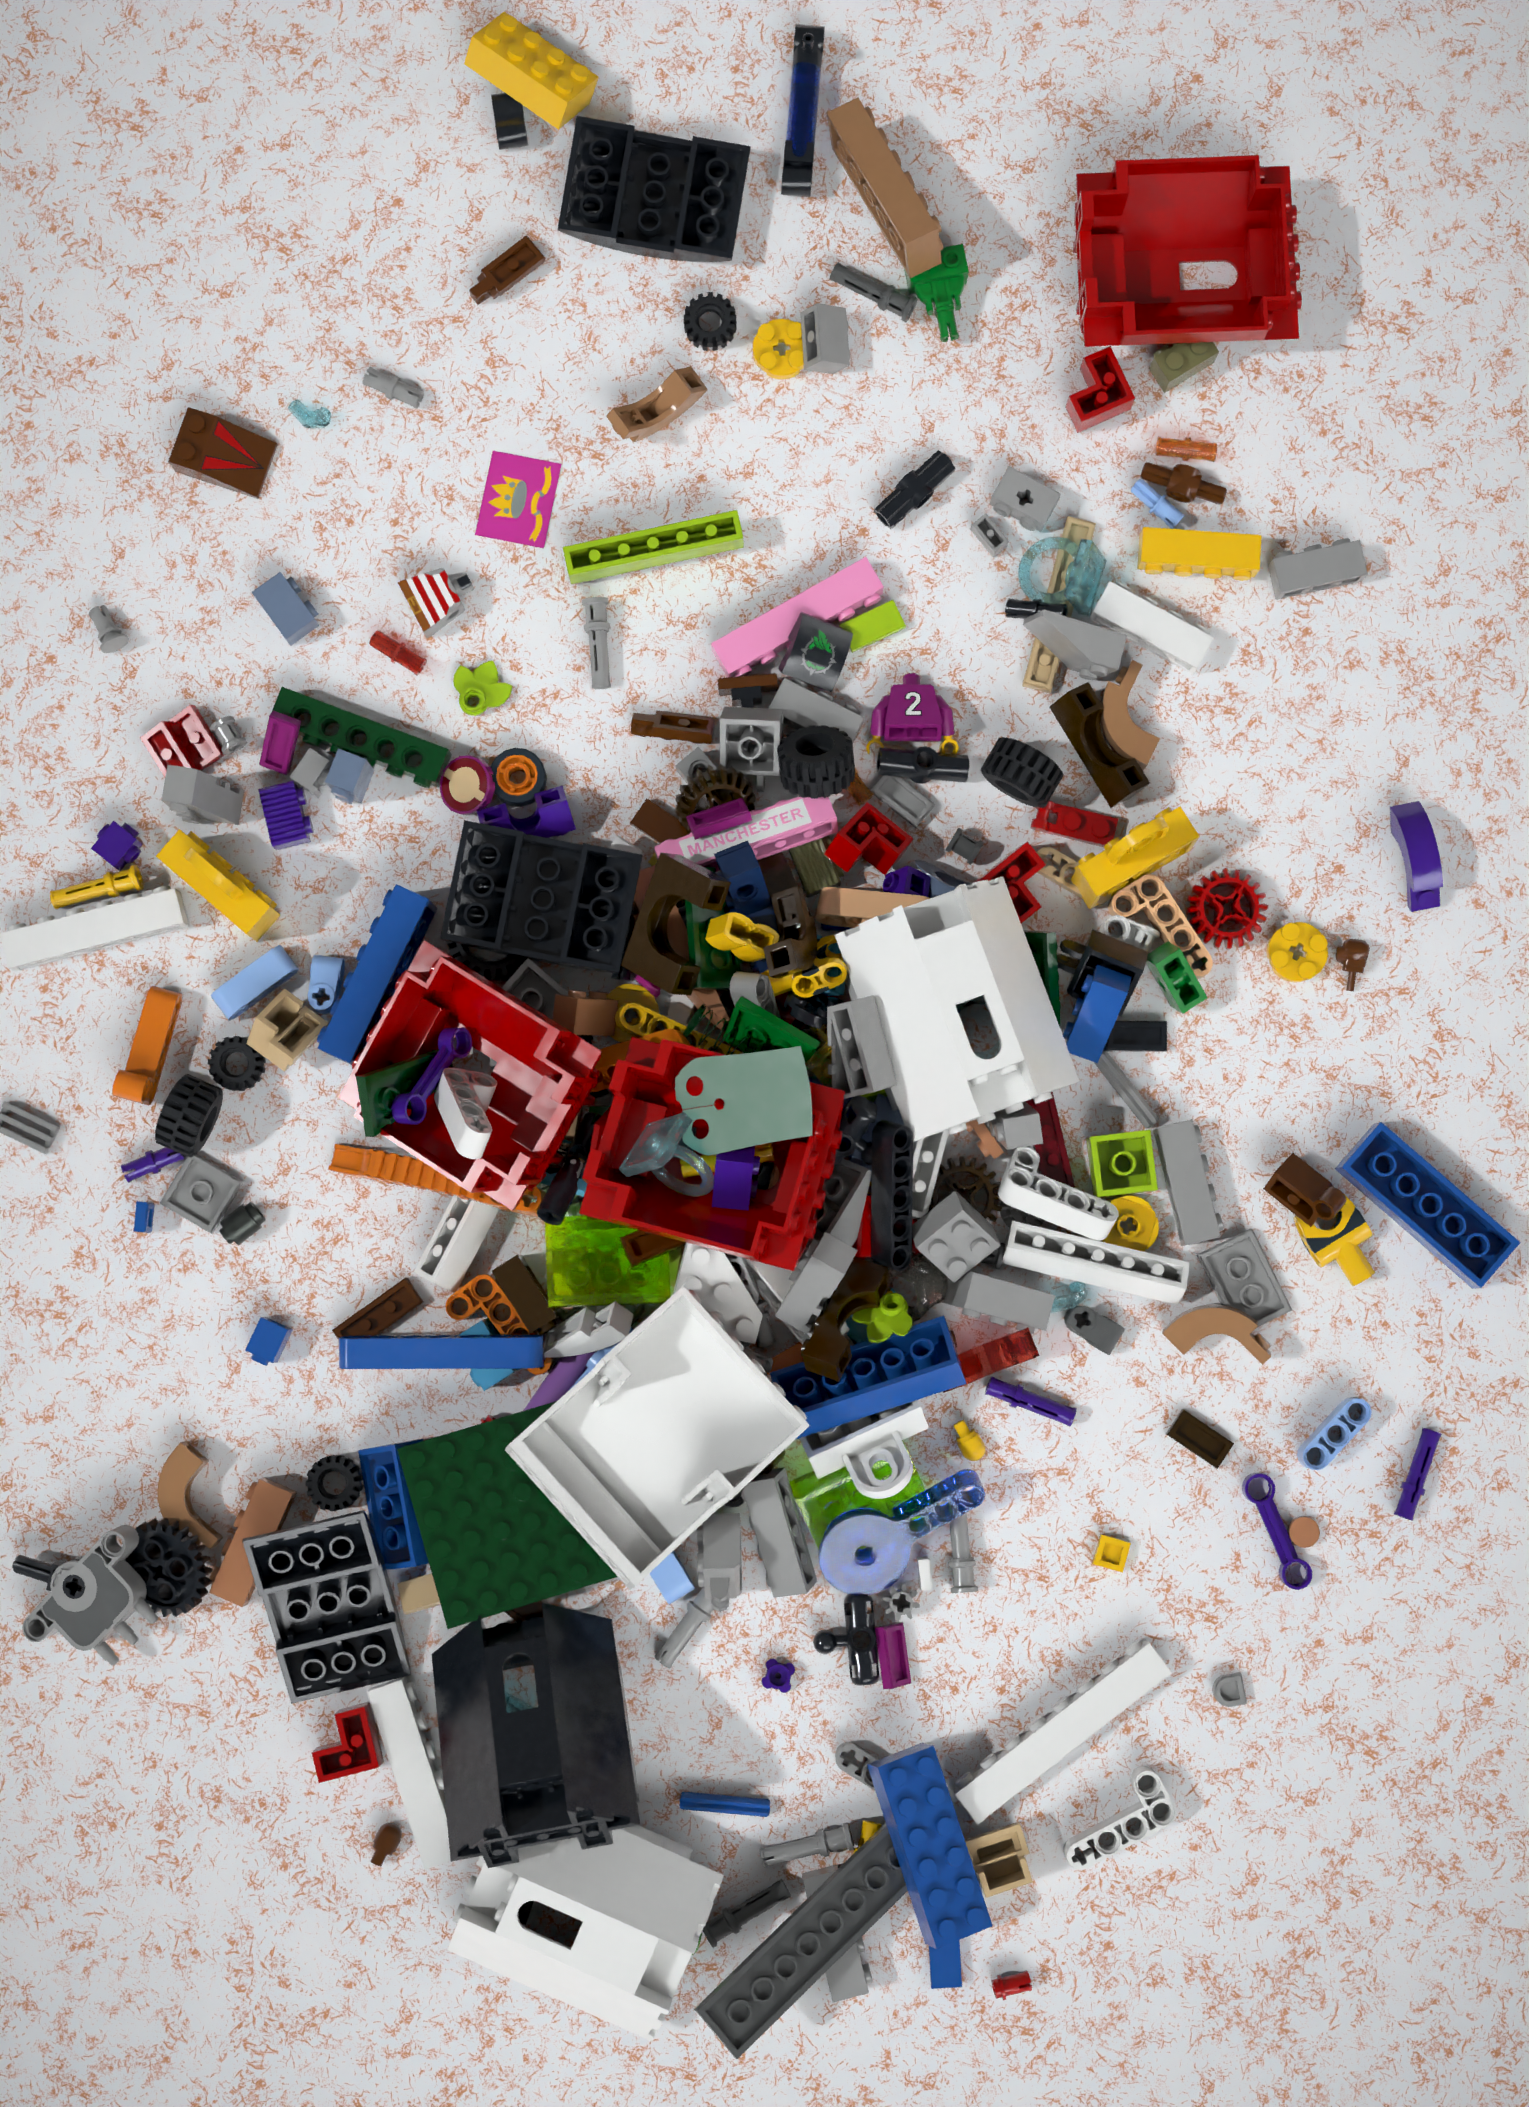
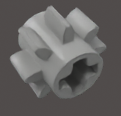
(905, 1608)

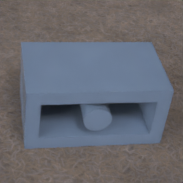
(285, 608)
(349, 777)

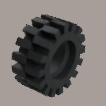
(710, 304)
(220, 1072)
(317, 1490)

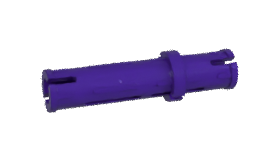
(1030, 1401)
(1417, 1474)

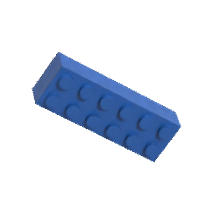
(381, 962)
(1427, 1205)
(876, 1377)
(929, 1845)

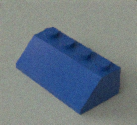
(391, 1506)

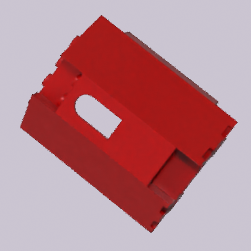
(1173, 211)
(539, 1073)
(777, 1219)

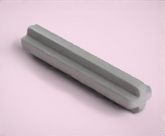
(1126, 1090)

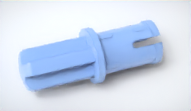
(1158, 504)

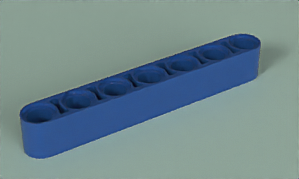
(441, 1352)

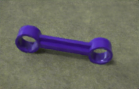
(431, 1076)
(1277, 1531)

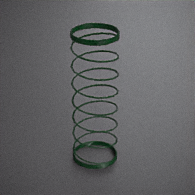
(696, 1019)

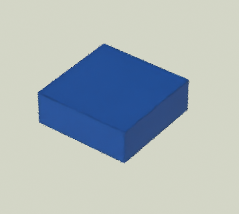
(144, 1217)

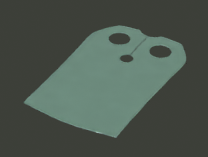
(762, 1094)

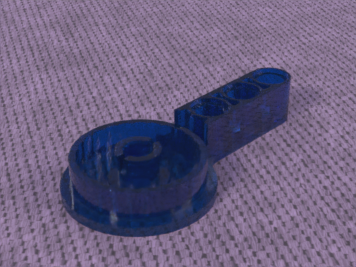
(891, 1538)

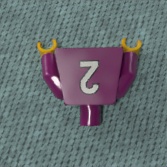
(912, 714)

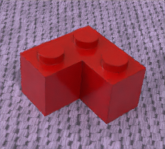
(1106, 393)
(869, 836)
(1016, 870)
(358, 1746)

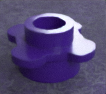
(785, 1670)

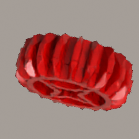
(1214, 901)

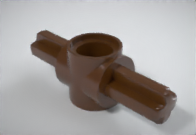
(1183, 483)

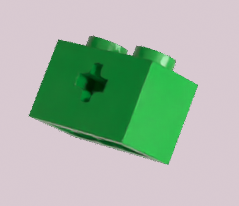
(1175, 977)

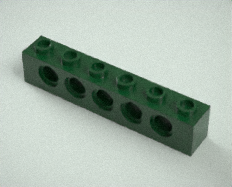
(434, 757)

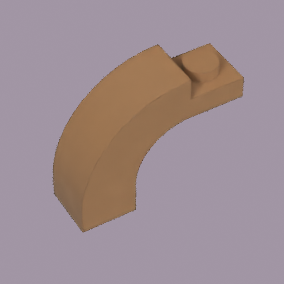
(658, 408)
(1116, 723)
(1216, 1319)
(175, 1489)

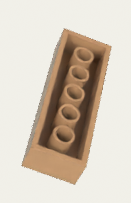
(885, 187)

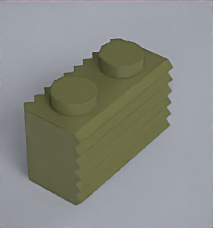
(814, 867)

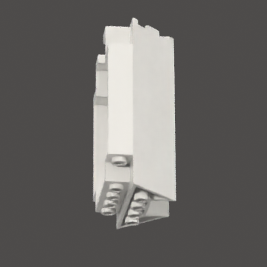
(924, 965)
(638, 1928)

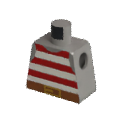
(435, 598)

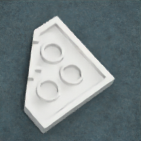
(720, 1290)

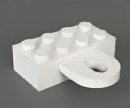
(866, 1442)

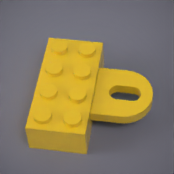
(1135, 855)
(213, 880)

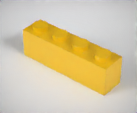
(1199, 553)

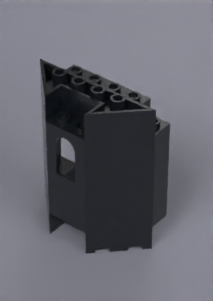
(541, 1768)

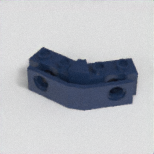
(747, 889)

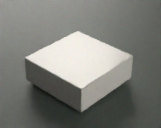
(924, 1573)

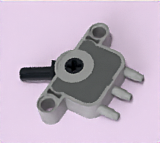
(89, 1595)

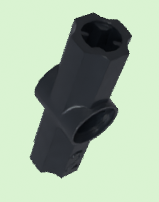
(914, 489)
(939, 765)

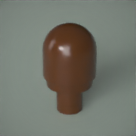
(386, 1842)

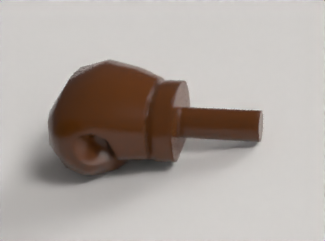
(1353, 956)

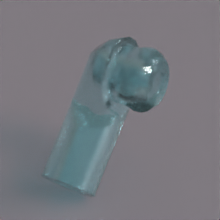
(310, 419)
(1070, 1301)

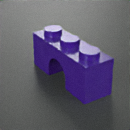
(549, 819)

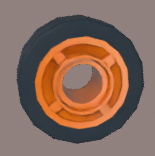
(518, 760)

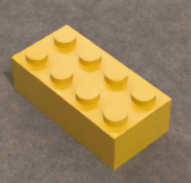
(531, 70)

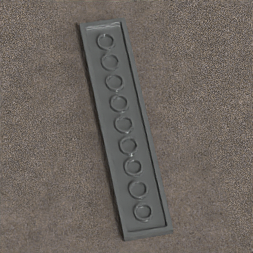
(805, 1945)

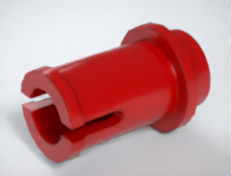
(1011, 1985)

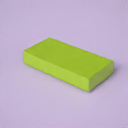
(874, 625)

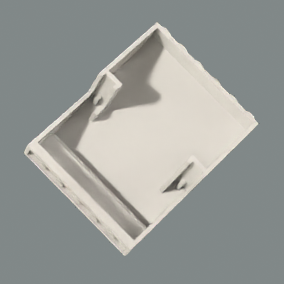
(657, 1436)

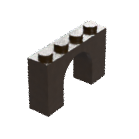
(649, 948)

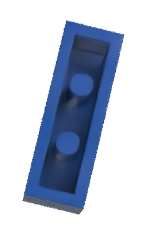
(1096, 1013)

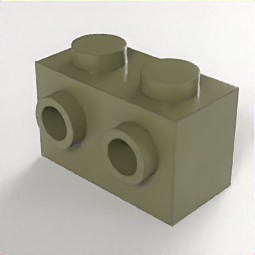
(1181, 362)

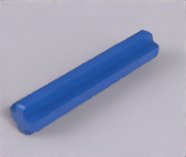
(724, 1804)

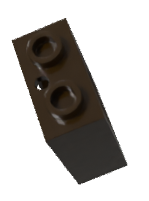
(526, 1295)

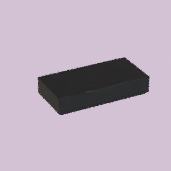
(1138, 1036)

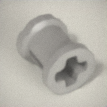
(228, 735)

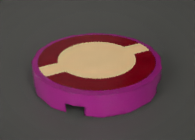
(467, 785)

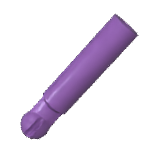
(560, 1379)

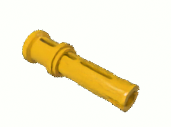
(111, 884)

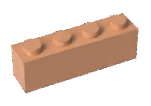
(263, 1514)

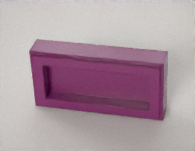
(279, 742)
(719, 818)
(893, 1655)

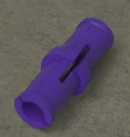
(150, 1163)

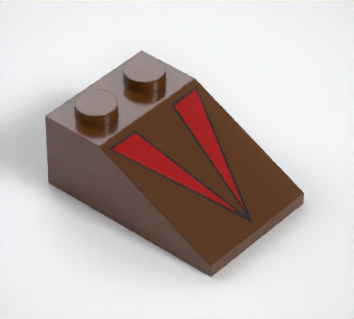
(222, 453)

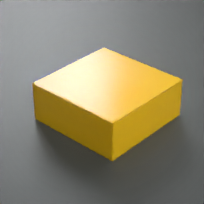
(1111, 1553)

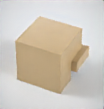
(285, 1030)
(1000, 1859)

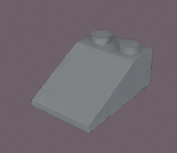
(1078, 644)
(843, 1202)

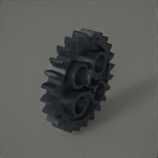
(160, 1563)

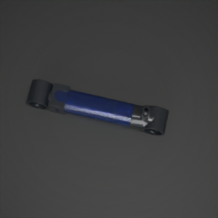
(802, 110)

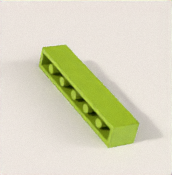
(653, 547)

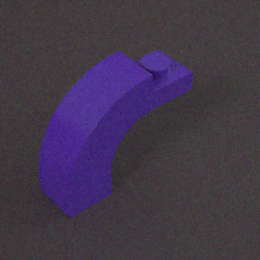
(1420, 855)

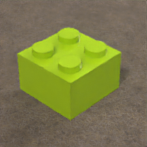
(1121, 1163)

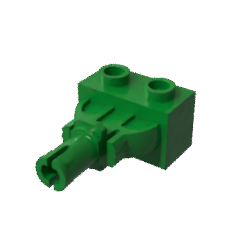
(942, 285)

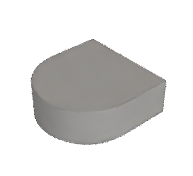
(1229, 1690)

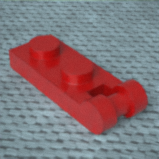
(1075, 824)

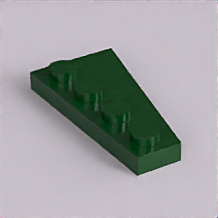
(1044, 950)
(715, 964)
(381, 1086)

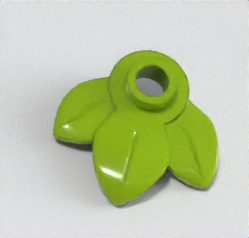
(480, 684)
(886, 1319)

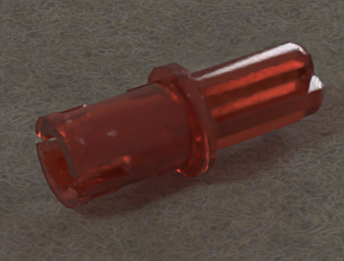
(397, 652)

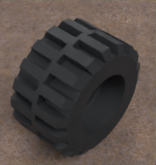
(816, 761)
(1022, 772)
(188, 1115)

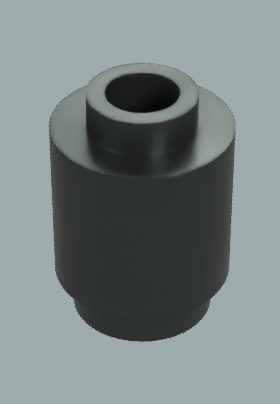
(241, 1223)

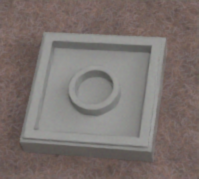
(201, 1193)

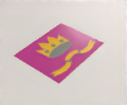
(518, 499)

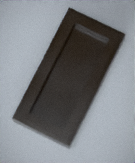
(1199, 1438)

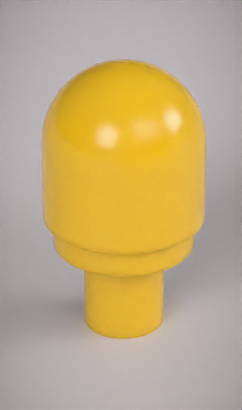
(969, 1442)

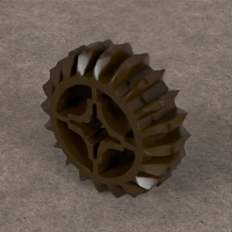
(717, 784)
(983, 1181)

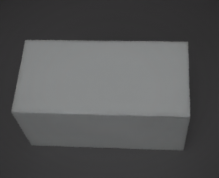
(989, 535)

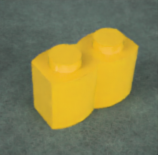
(741, 936)

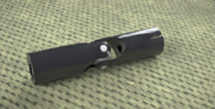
(564, 1184)

